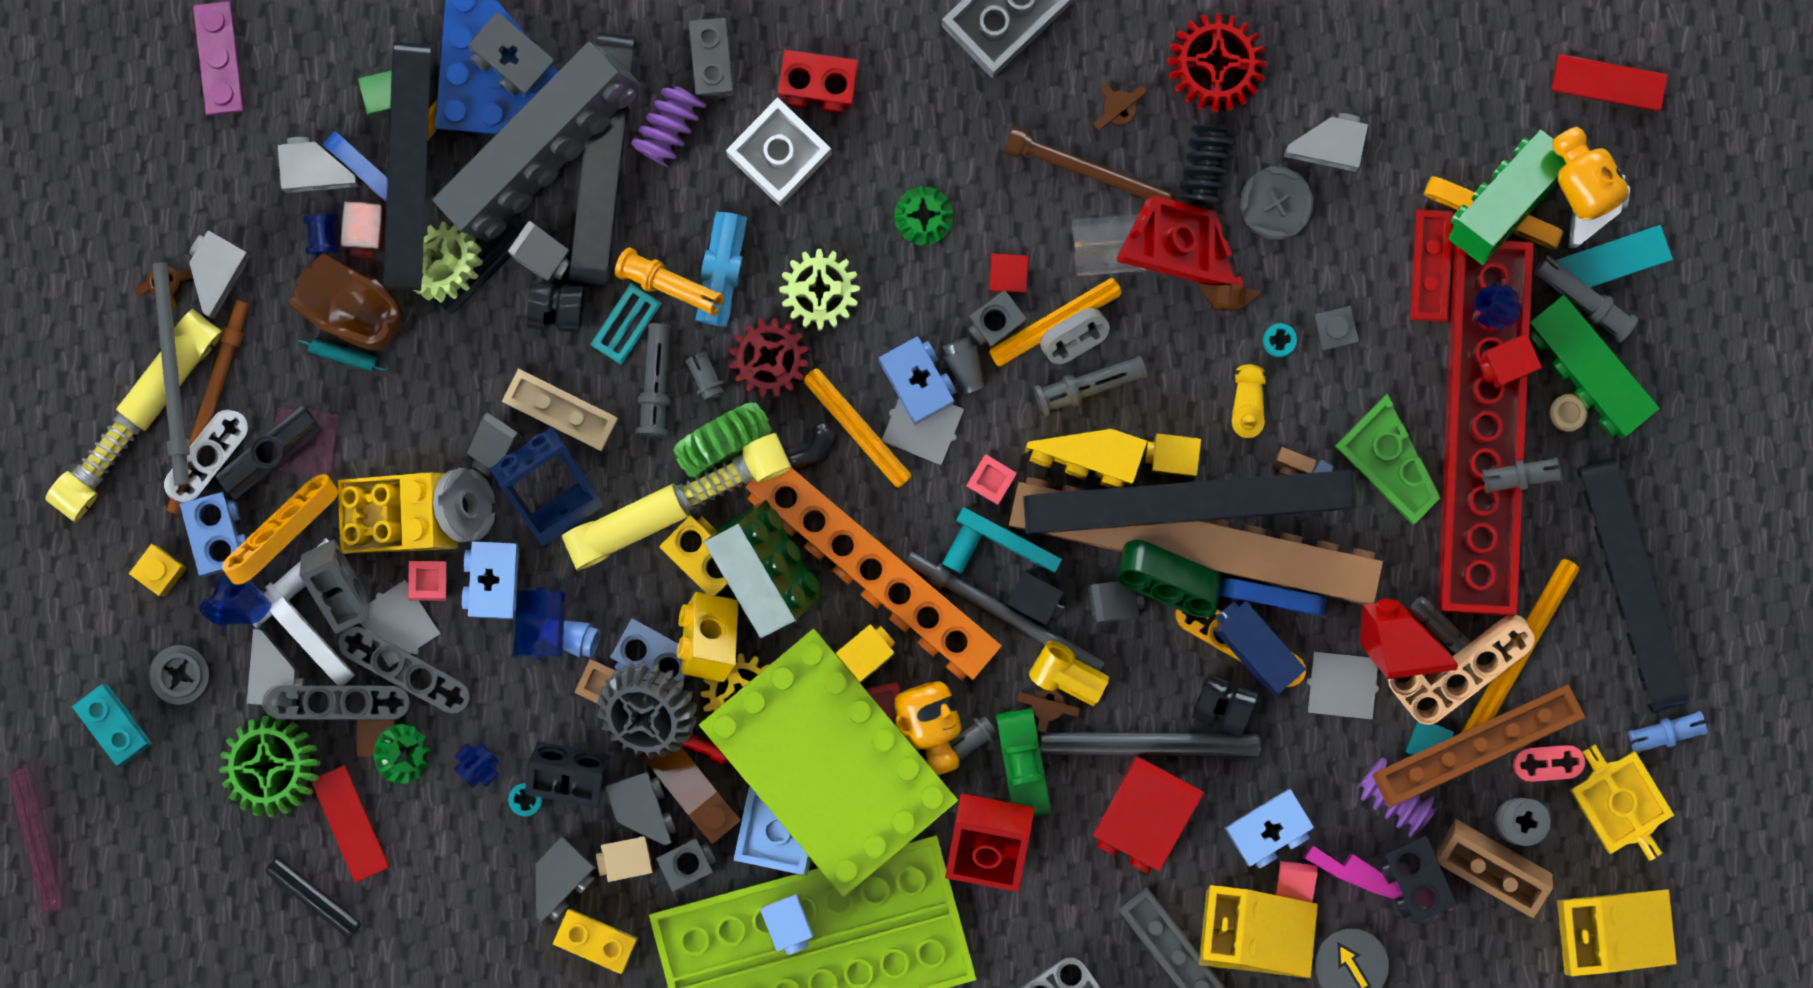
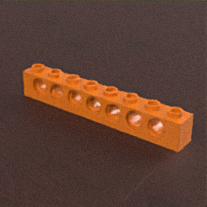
(980, 645)

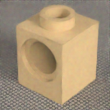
(625, 859)

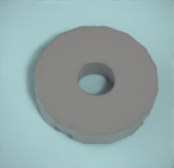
(449, 508)

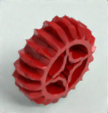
(1199, 63)

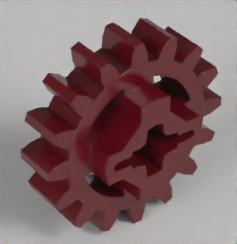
(789, 344)

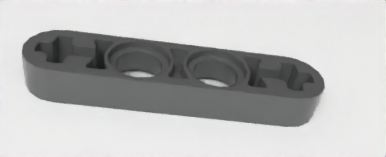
(402, 674)
(336, 702)

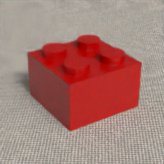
(989, 842)

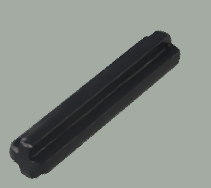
(492, 261)
(313, 897)

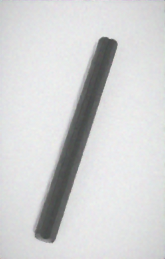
(1149, 744)

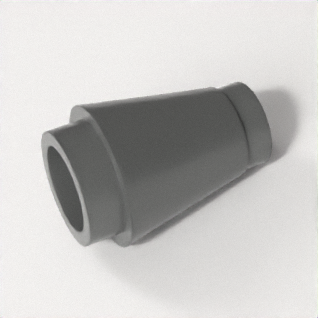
(964, 363)

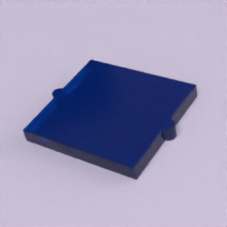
(539, 623)

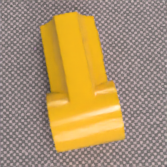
(1059, 669)

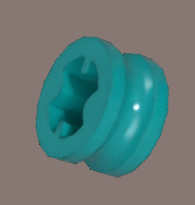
(1288, 347)
(517, 808)

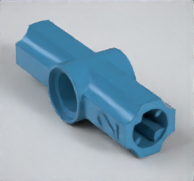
(723, 264)

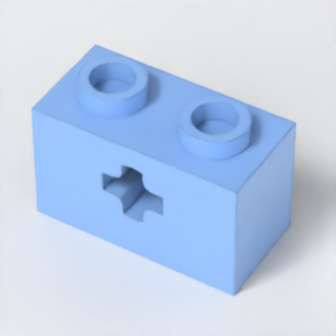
(503, 561)
(1280, 810)
(787, 924)

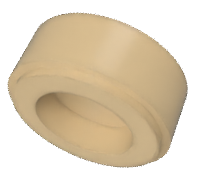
(1568, 413)

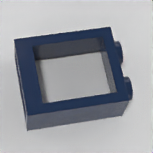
(548, 520)
(1258, 647)

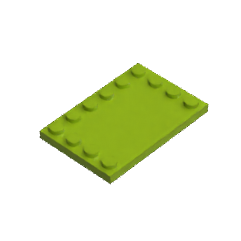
(828, 762)

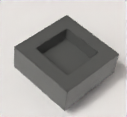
(1336, 328)

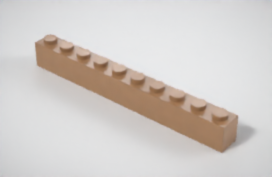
(1236, 552)

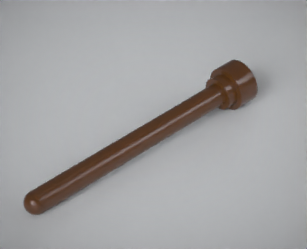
(1022, 144)

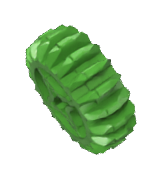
(721, 439)
(270, 780)

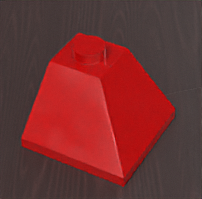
(1401, 642)

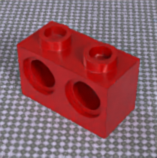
(819, 69)

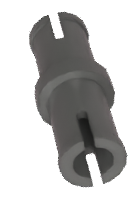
(1521, 475)

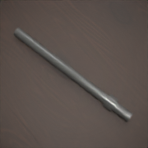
(177, 446)
(941, 577)

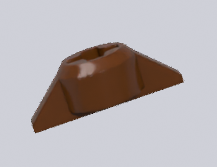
(1116, 103)
(175, 285)
(1228, 297)
(1046, 709)

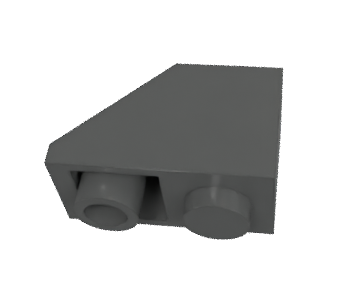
(638, 807)
(558, 875)

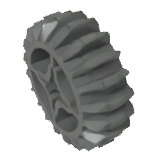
(647, 710)

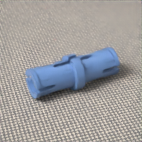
(1667, 732)

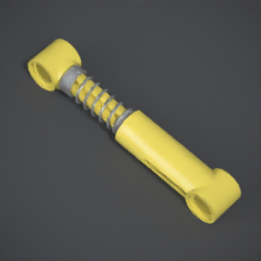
(136, 412)
(600, 538)

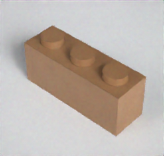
(1494, 868)

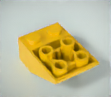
(1108, 452)
(390, 514)
(1257, 932)
(1616, 932)

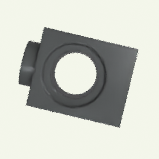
(1007, 308)
(671, 870)

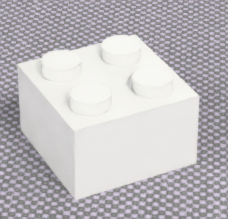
(779, 152)

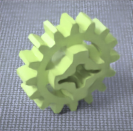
(448, 262)
(837, 289)

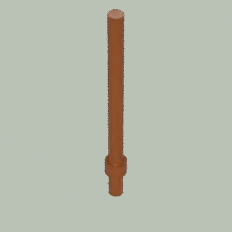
(230, 338)

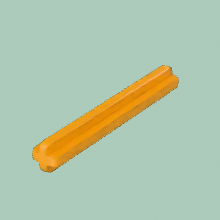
(1032, 334)
(857, 428)

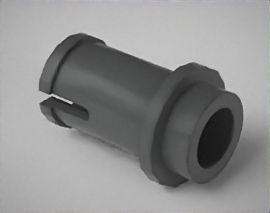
(705, 377)
(973, 738)

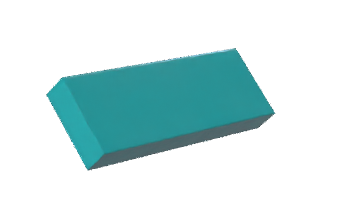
(1619, 257)

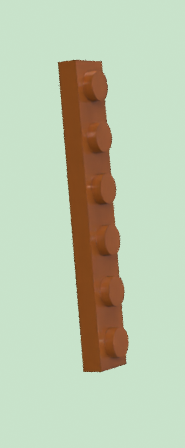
(1478, 746)

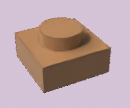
(1293, 463)
(593, 680)

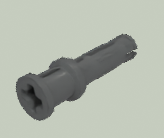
(1598, 308)
(657, 336)
(1069, 387)

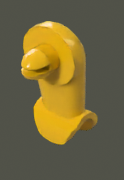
(1248, 404)

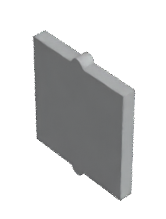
(926, 439)
(399, 622)
(1342, 685)

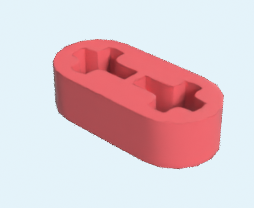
(1549, 754)

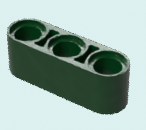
(1169, 578)

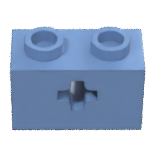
(899, 369)

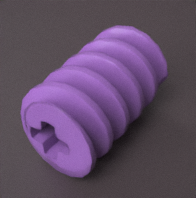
(667, 124)
(1412, 811)

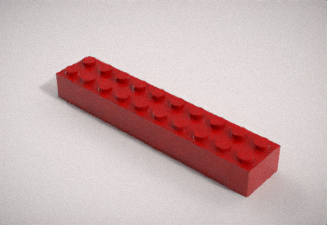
(1482, 433)

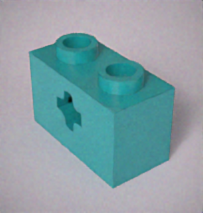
(112, 725)

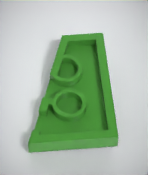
(1387, 459)

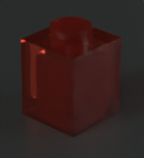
(362, 229)

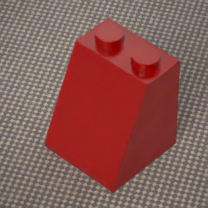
(1146, 815)

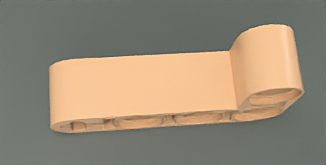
(1475, 674)

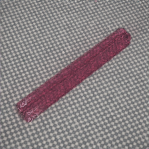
(35, 840)

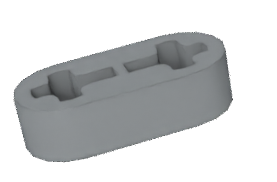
(1075, 335)

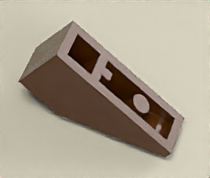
(695, 793)

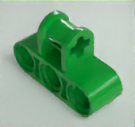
(1023, 760)

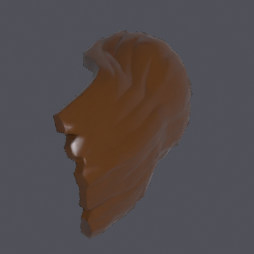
(347, 303)

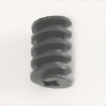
(1532, 811)

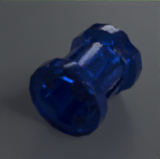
(321, 234)

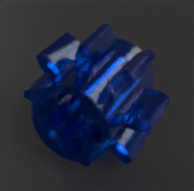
(1497, 306)
(476, 764)

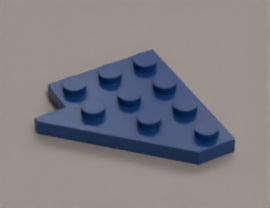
(466, 94)

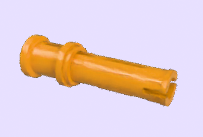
(654, 276)

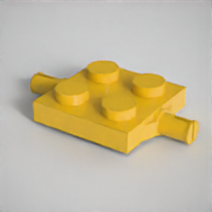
(1622, 802)

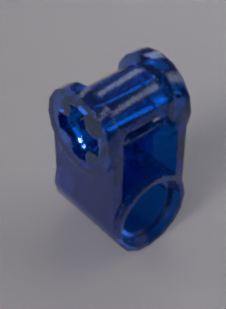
(235, 603)

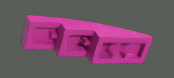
(1363, 875)

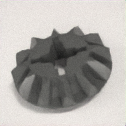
(162, 680)

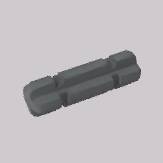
(1439, 624)

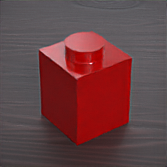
(1509, 361)

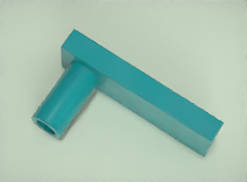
(975, 527)

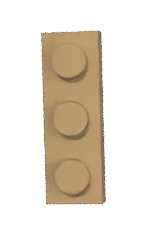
(560, 410)

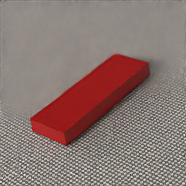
(1609, 82)
(1431, 266)
(350, 824)

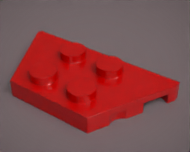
(1179, 243)

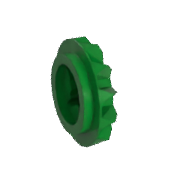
(937, 226)
(387, 751)

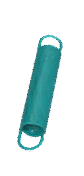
(342, 354)

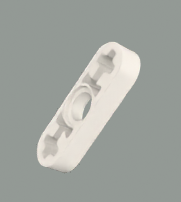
(232, 441)
(311, 641)

